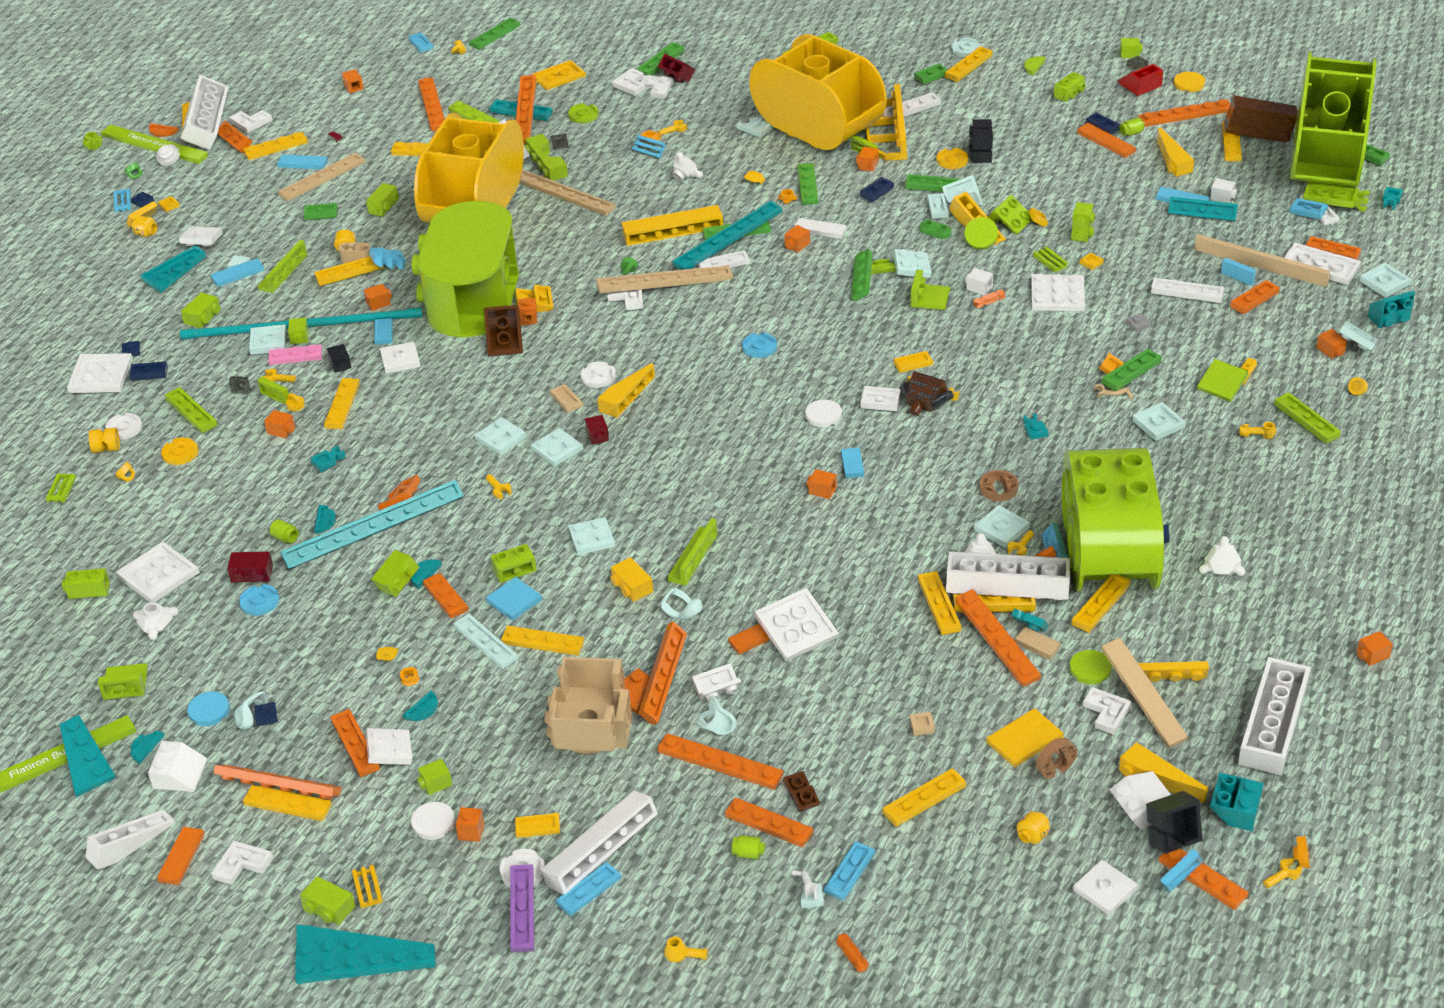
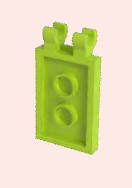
(1336, 195)

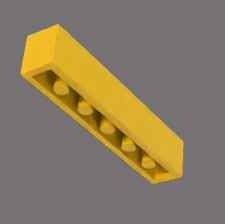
(671, 225)

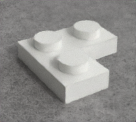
(630, 82)
(659, 85)
(250, 123)
(632, 298)
(1111, 709)
(239, 857)

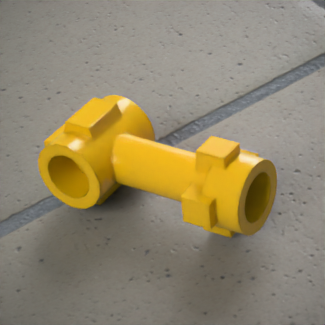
(1267, 431)

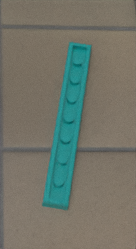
(727, 236)

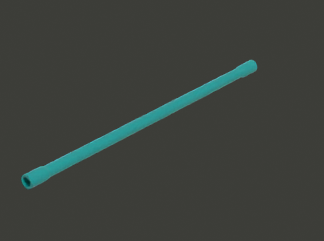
(312, 322)

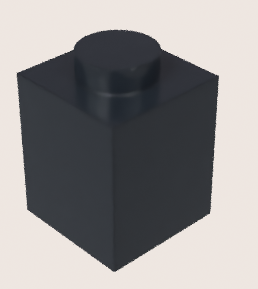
(338, 358)

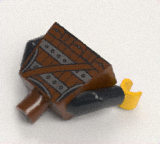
(926, 392)

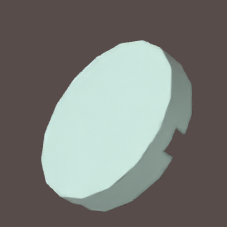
(964, 46)

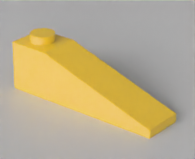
(1175, 157)
(966, 209)
(623, 393)
(1141, 760)

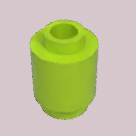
(1132, 127)
(284, 531)
(748, 847)

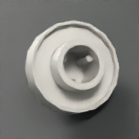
(167, 155)

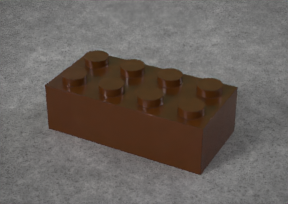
(1260, 119)

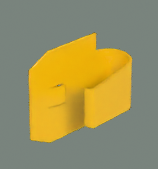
(754, 177)
(386, 653)

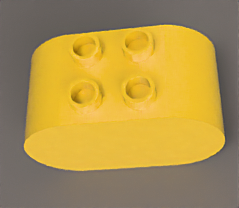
(818, 92)
(467, 164)

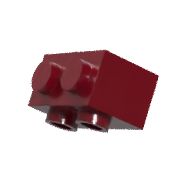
(676, 68)
(250, 566)

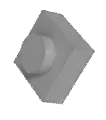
(1138, 322)

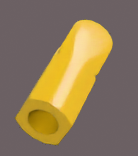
(1249, 365)

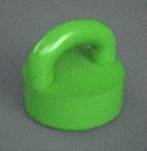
(132, 168)
(628, 264)

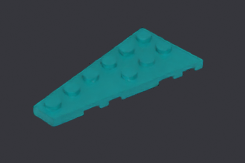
(340, 954)

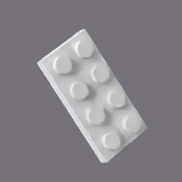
(1341, 268)

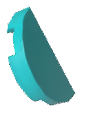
(325, 519)
(426, 570)
(423, 708)
(144, 745)

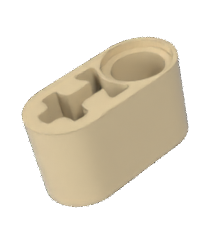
(353, 251)

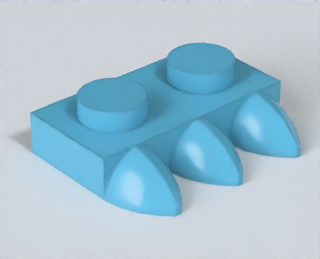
(388, 257)

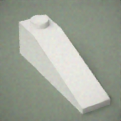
(120, 841)

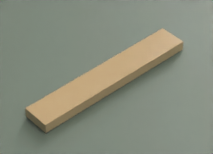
(321, 177)
(1144, 693)

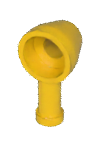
(680, 952)

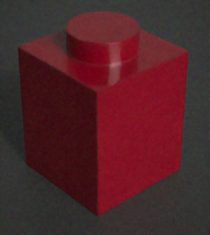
(596, 429)

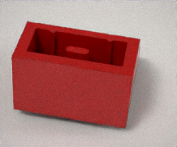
(1143, 79)

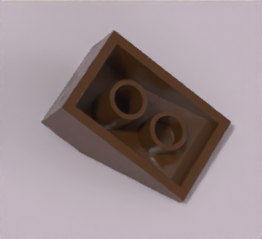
(503, 330)

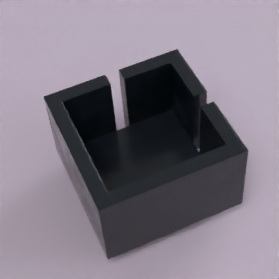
(981, 141)
(1174, 817)

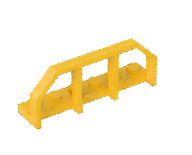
(899, 135)

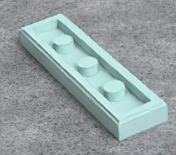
(485, 641)

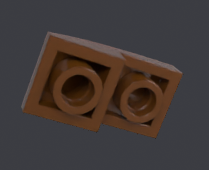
(801, 791)

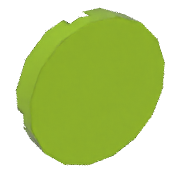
(579, 115)
(981, 233)
(1090, 667)

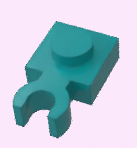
(1392, 197)
(1034, 428)
(325, 459)
(1033, 622)

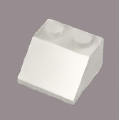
(176, 767)
(1135, 792)

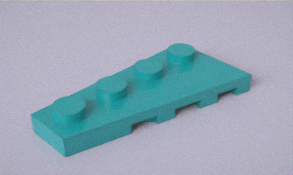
(174, 268)
(84, 757)

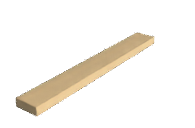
(566, 193)
(1262, 260)
(664, 279)

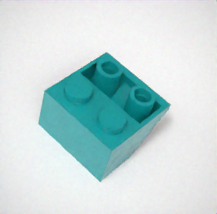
(1391, 309)
(1237, 800)

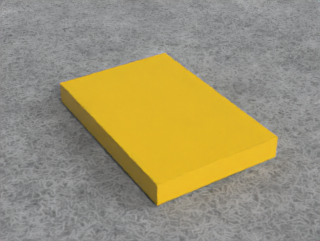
(559, 75)
(1024, 737)

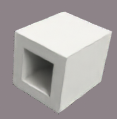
(1223, 190)
(979, 281)

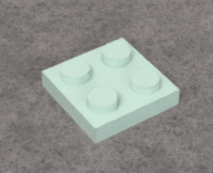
(908, 261)
(1385, 280)
(267, 338)
(1364, 340)
(1159, 421)
(500, 435)
(557, 447)
(1002, 526)
(591, 536)

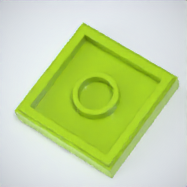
(1222, 380)

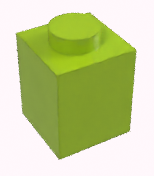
(1130, 47)
(298, 330)
(434, 777)

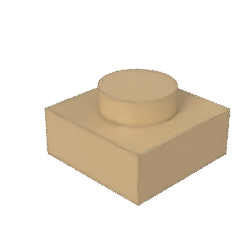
(922, 723)

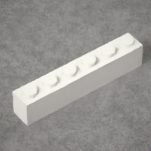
(599, 842)

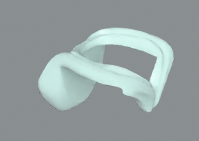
(693, 606)
(243, 714)
(722, 722)

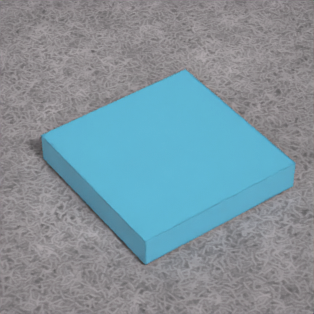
(514, 598)

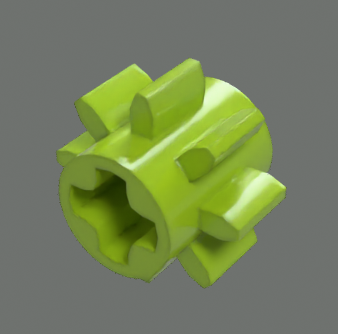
(92, 140)

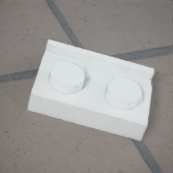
(880, 398)

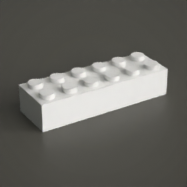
(204, 112)
(1008, 575)
(1274, 716)

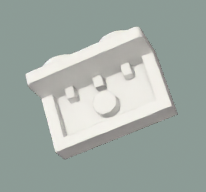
(716, 682)

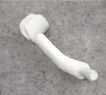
(809, 888)

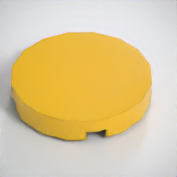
(1189, 81)
(952, 158)
(179, 451)

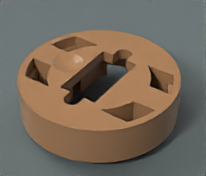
(1009, 483)
(1067, 754)

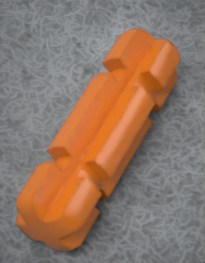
(989, 298)
(852, 952)

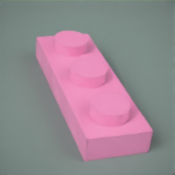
(295, 354)

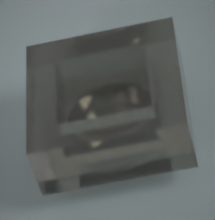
(1137, 63)
(559, 141)
(239, 385)

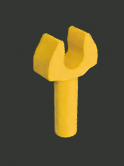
(677, 126)
(272, 375)
(497, 492)
(1020, 546)
(1284, 873)

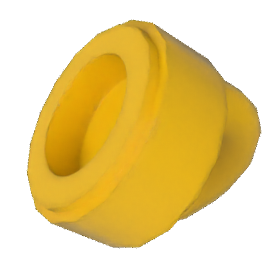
(458, 47)
(1357, 386)
(295, 402)
(123, 470)

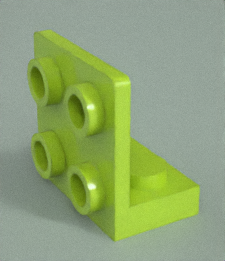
(1012, 214)
(928, 295)
(123, 681)

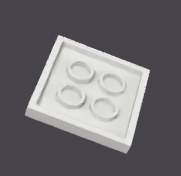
(1058, 292)
(100, 373)
(157, 572)
(796, 624)

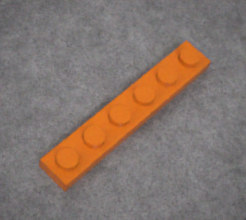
(431, 102)
(526, 104)
(1184, 113)
(998, 638)
(662, 673)
(720, 761)
(286, 783)

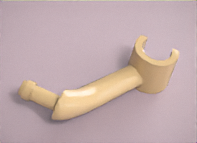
(1101, 388)

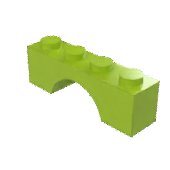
(552, 167)

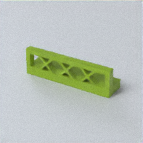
(284, 268)
(693, 552)

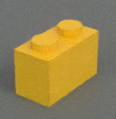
(631, 579)

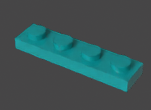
(510, 108)
(1203, 208)

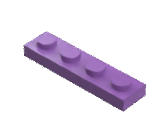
(522, 908)

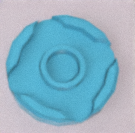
(759, 345)
(265, 601)
(208, 708)

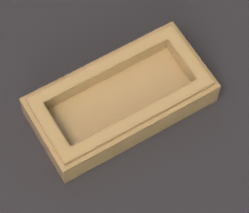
(566, 398)
(1037, 643)

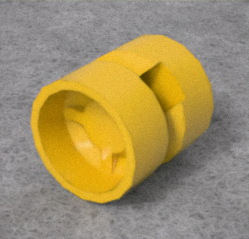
(102, 440)

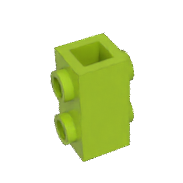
(1069, 86)
(382, 199)
(86, 583)

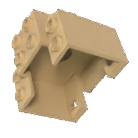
(590, 706)

